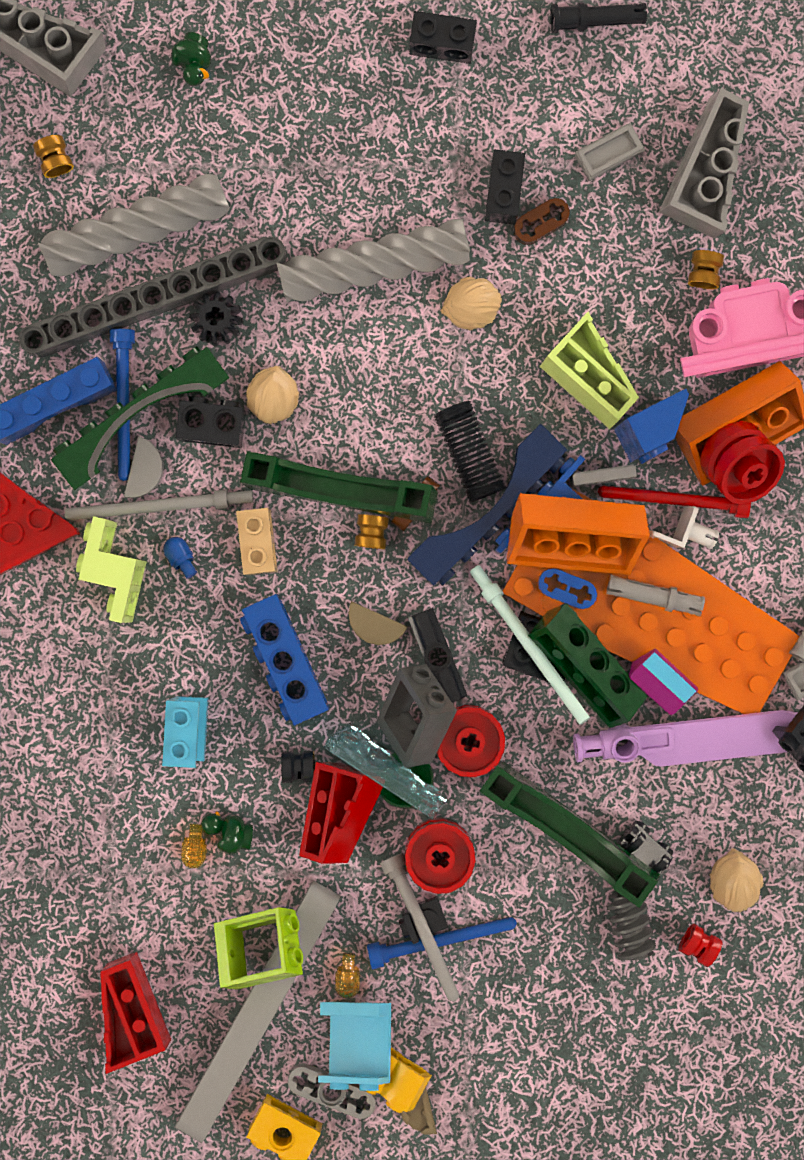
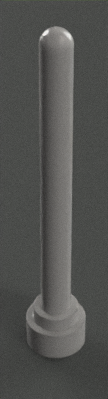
(396, 870)

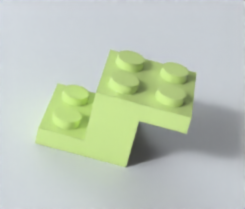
(111, 570)

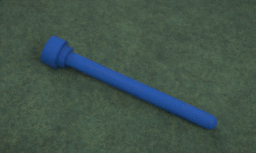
(122, 342)
(382, 954)

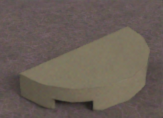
(373, 626)
(421, 1116)

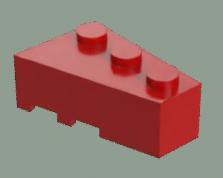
(337, 812)
(130, 1014)

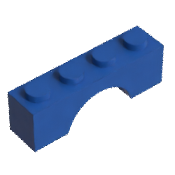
(69, 390)

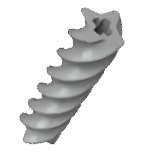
(124, 229)
(369, 261)

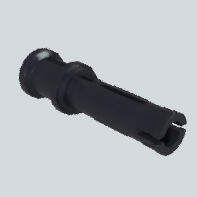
(582, 16)

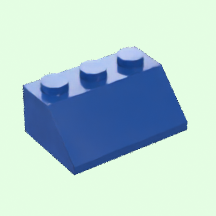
(650, 430)

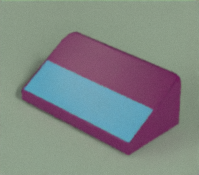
(662, 681)

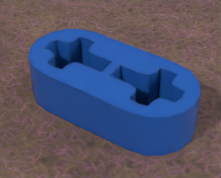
(564, 595)

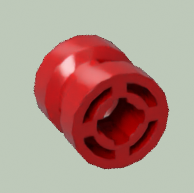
(700, 945)

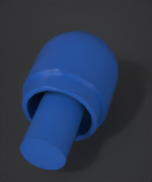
(179, 556)

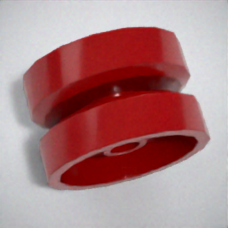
(742, 462)
(483, 753)
(441, 874)

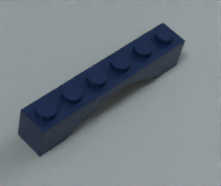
(532, 460)

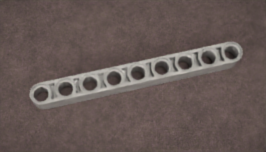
(252, 1021)

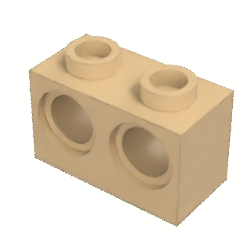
(257, 541)

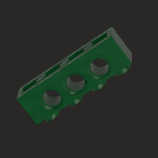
(588, 665)

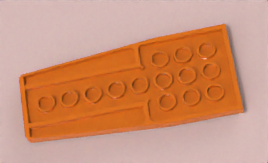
(727, 652)

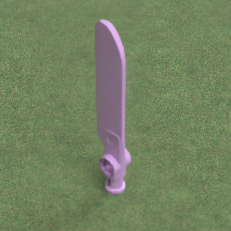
(688, 740)

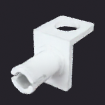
(688, 530)

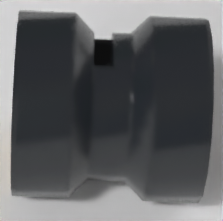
(297, 766)

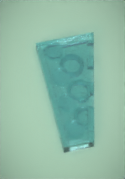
(376, 763)

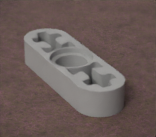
(319, 1097)

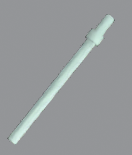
(494, 595)

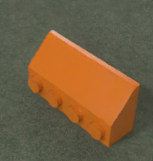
(768, 400)
(576, 534)

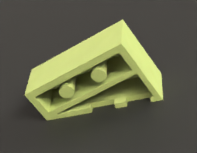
(590, 373)

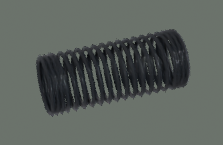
(457, 413)

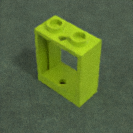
(232, 954)

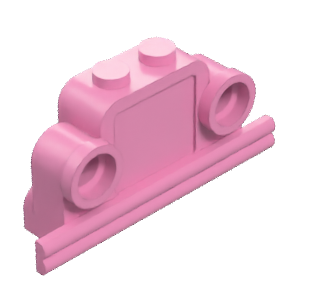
(746, 329)

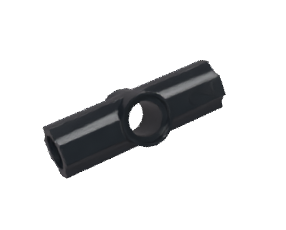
(430, 636)

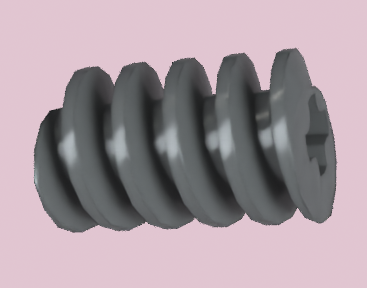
(632, 928)

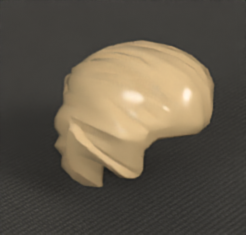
(472, 303)
(272, 395)
(736, 881)

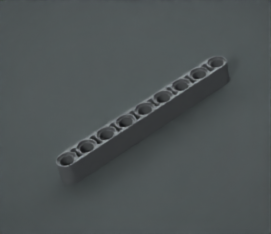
(138, 294)

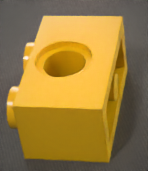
(277, 1114)

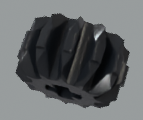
(209, 311)

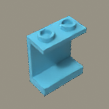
(185, 731)
(358, 1044)

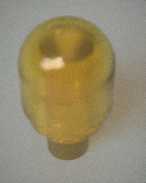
(194, 847)
(347, 977)

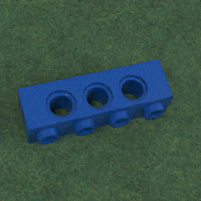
(273, 611)

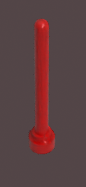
(673, 498)

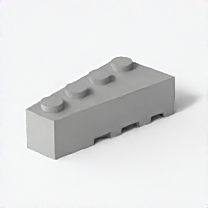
(48, 45)
(707, 170)

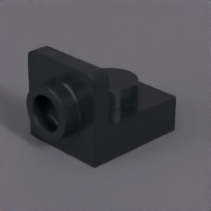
(433, 914)

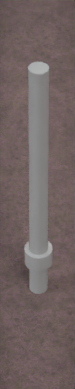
(220, 499)

